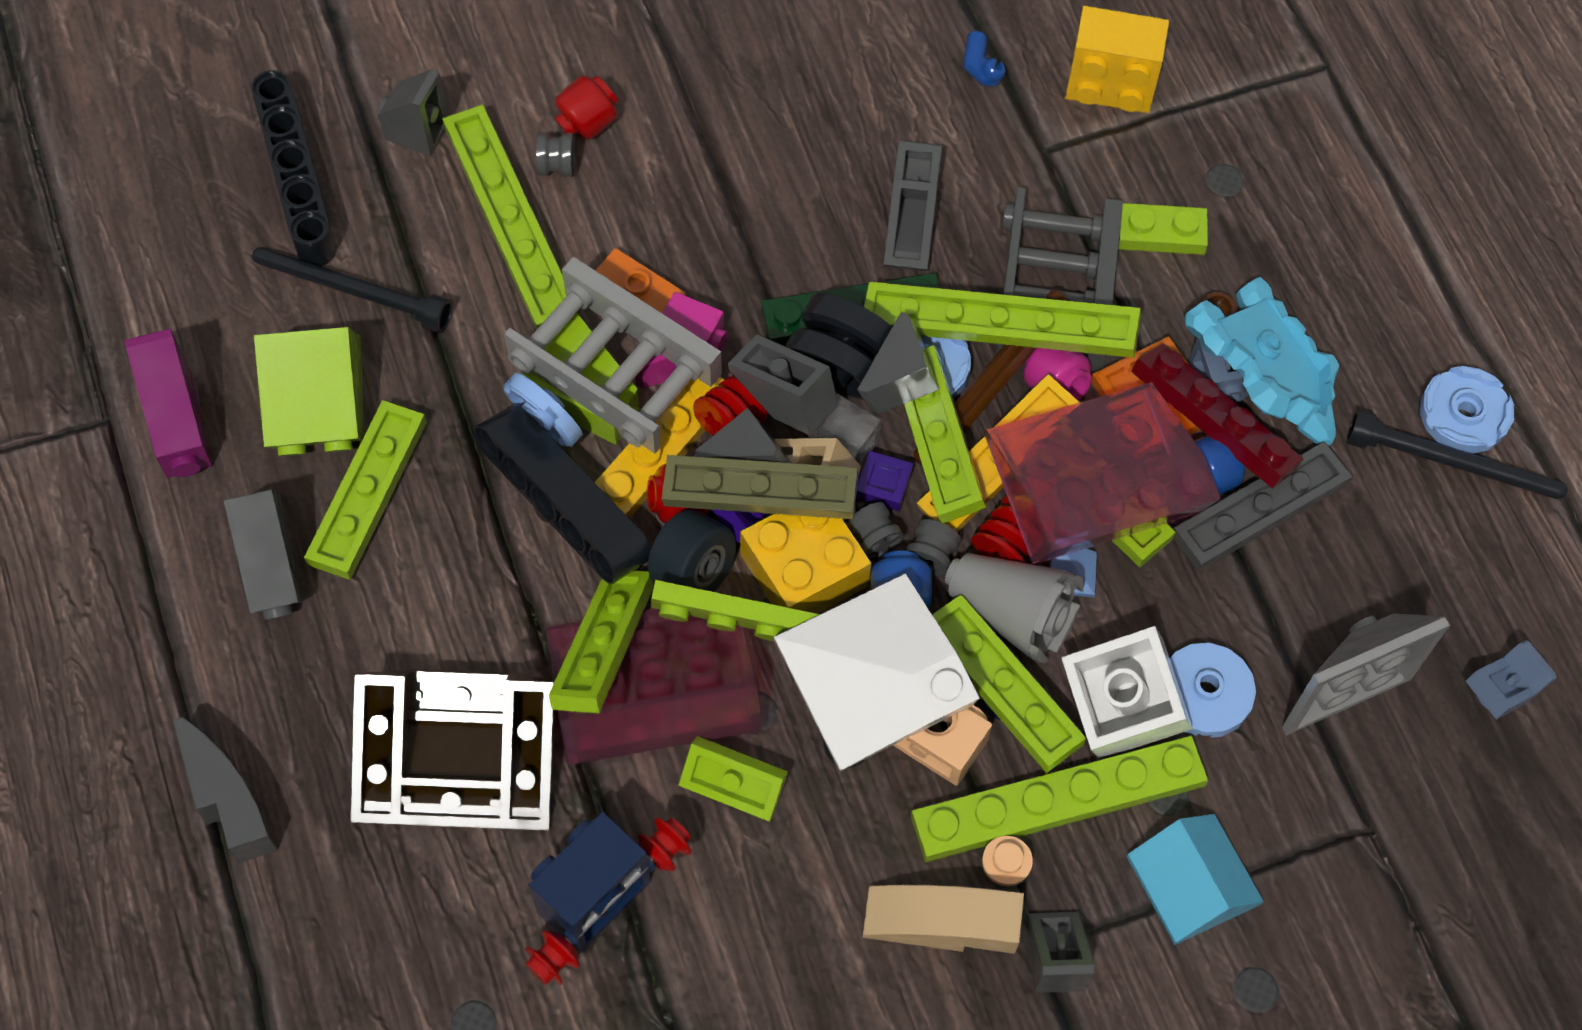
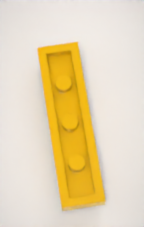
(1043, 398)
(678, 430)

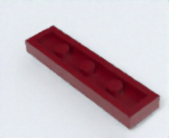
(1218, 415)

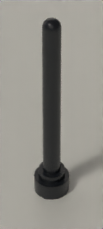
(432, 311)
(1368, 431)

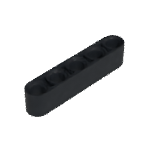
(289, 149)
(563, 493)

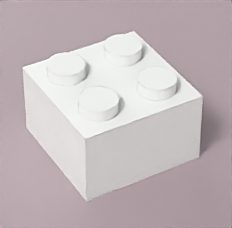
(1126, 693)

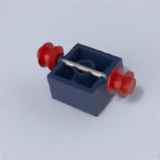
(593, 885)

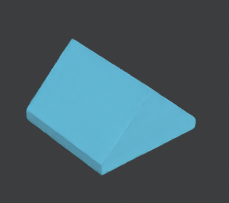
(1193, 877)

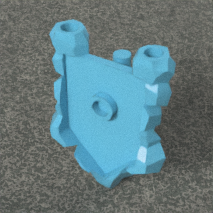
(1273, 357)

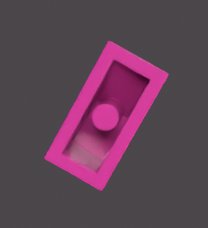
(697, 318)

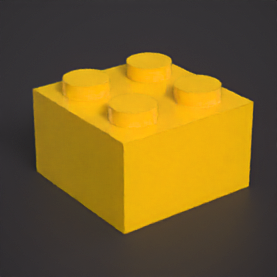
(1117, 59)
(805, 561)

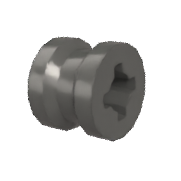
(555, 154)
(875, 531)
(934, 544)

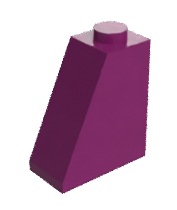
(169, 403)

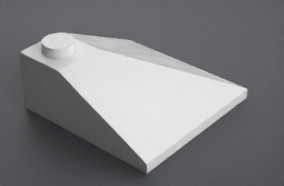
(875, 671)

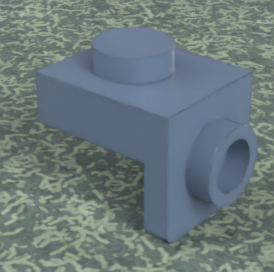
(1511, 680)

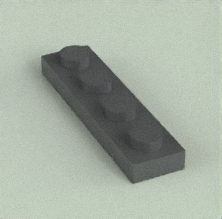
(1260, 508)

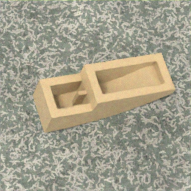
(944, 917)

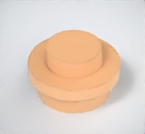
(1007, 860)

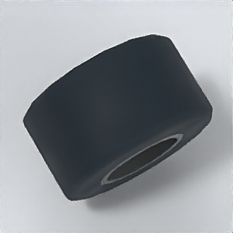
(692, 551)

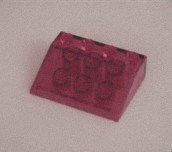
(1099, 471)
(667, 691)

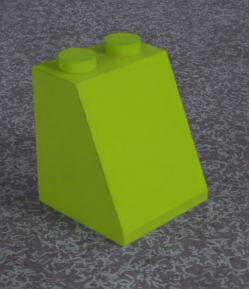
(310, 389)

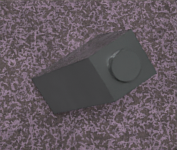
(264, 552)

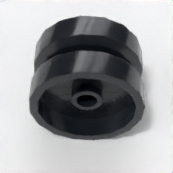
(840, 337)

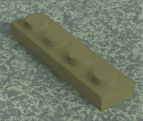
(760, 487)

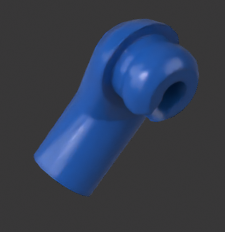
(976, 63)

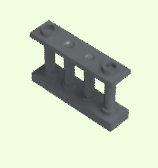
(1097, 265)

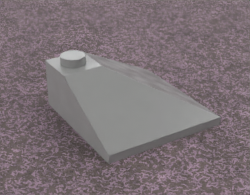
(1366, 664)

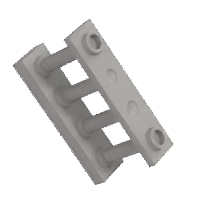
(620, 313)

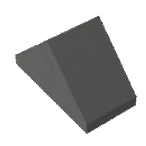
(899, 369)
(743, 440)
(1059, 952)

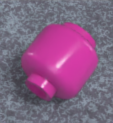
(1068, 368)

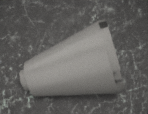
(1018, 600)

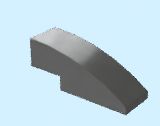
(912, 206)
(223, 794)

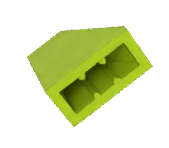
(597, 371)

